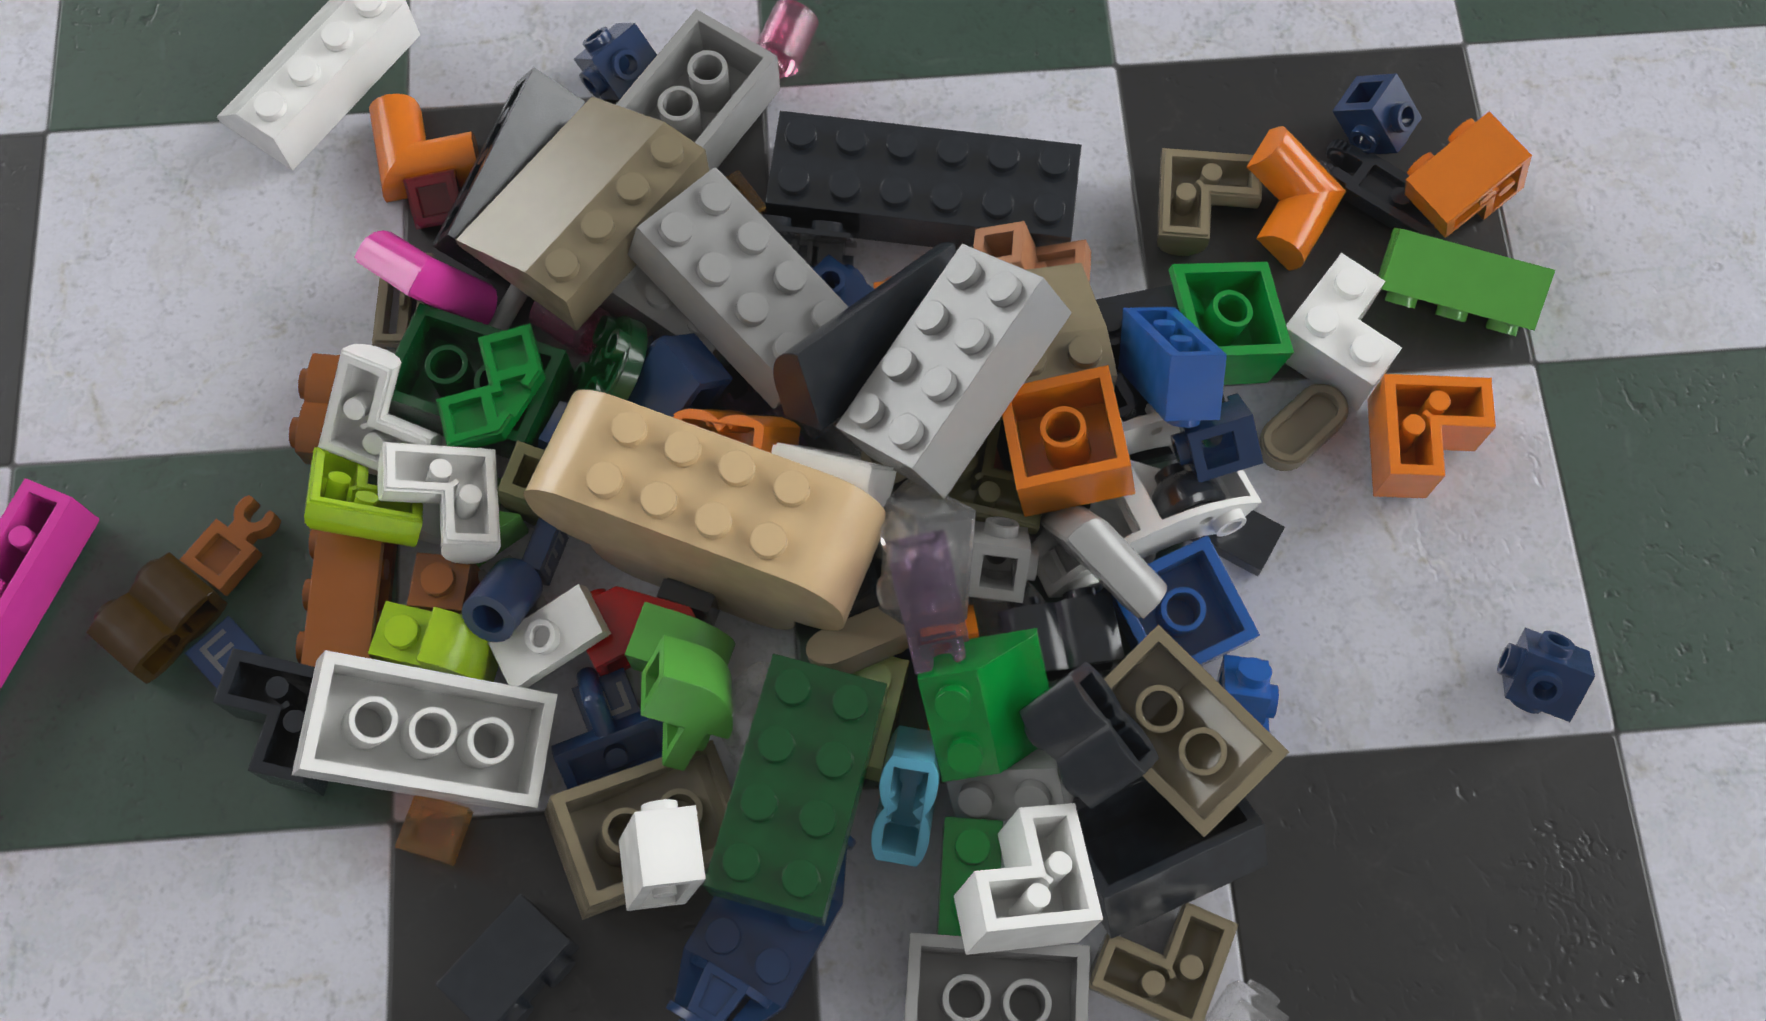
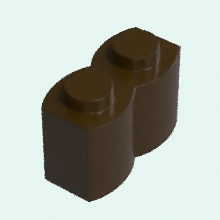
(156, 617)

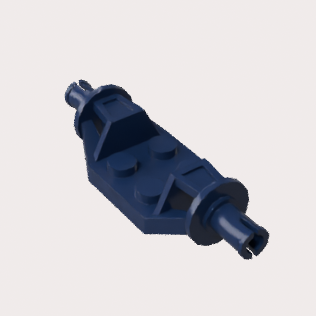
(748, 954)

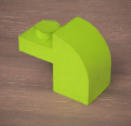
(431, 641)

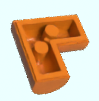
(405, 151)
(1304, 193)

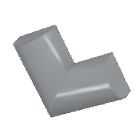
(1107, 558)

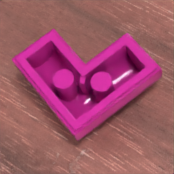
(427, 277)

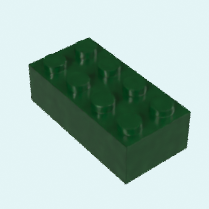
(797, 790)

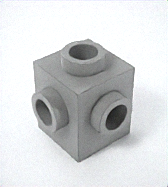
(1002, 576)

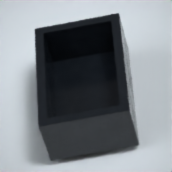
(1155, 861)

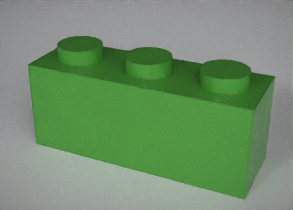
(1464, 281)

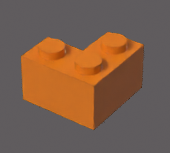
(1469, 175)
(1419, 419)

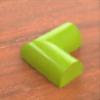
(347, 505)

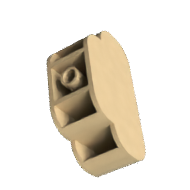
(707, 512)

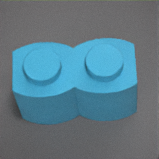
(906, 798)

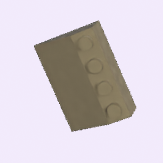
(576, 206)

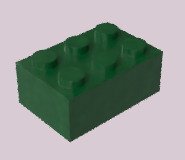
(444, 358)

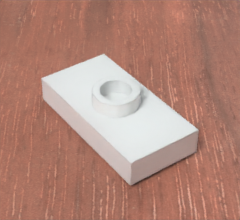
(550, 637)

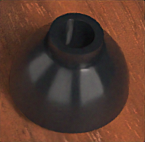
(1180, 491)

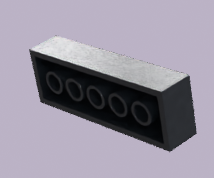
(919, 180)

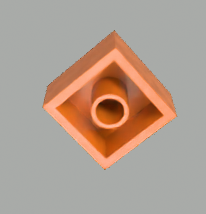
(1067, 442)

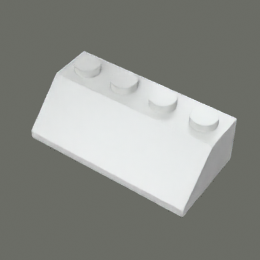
(320, 76)

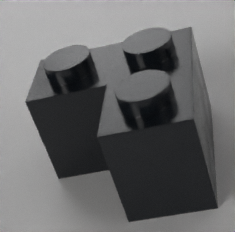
(277, 696)

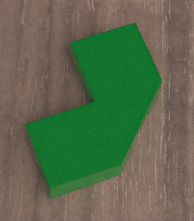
(491, 411)

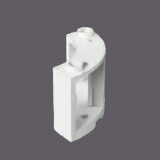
(1150, 533)

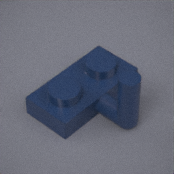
(611, 743)

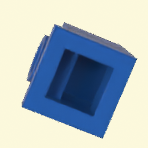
(1250, 685)

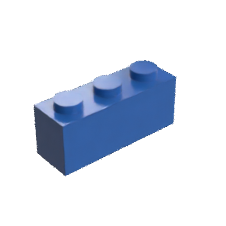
(1172, 365)

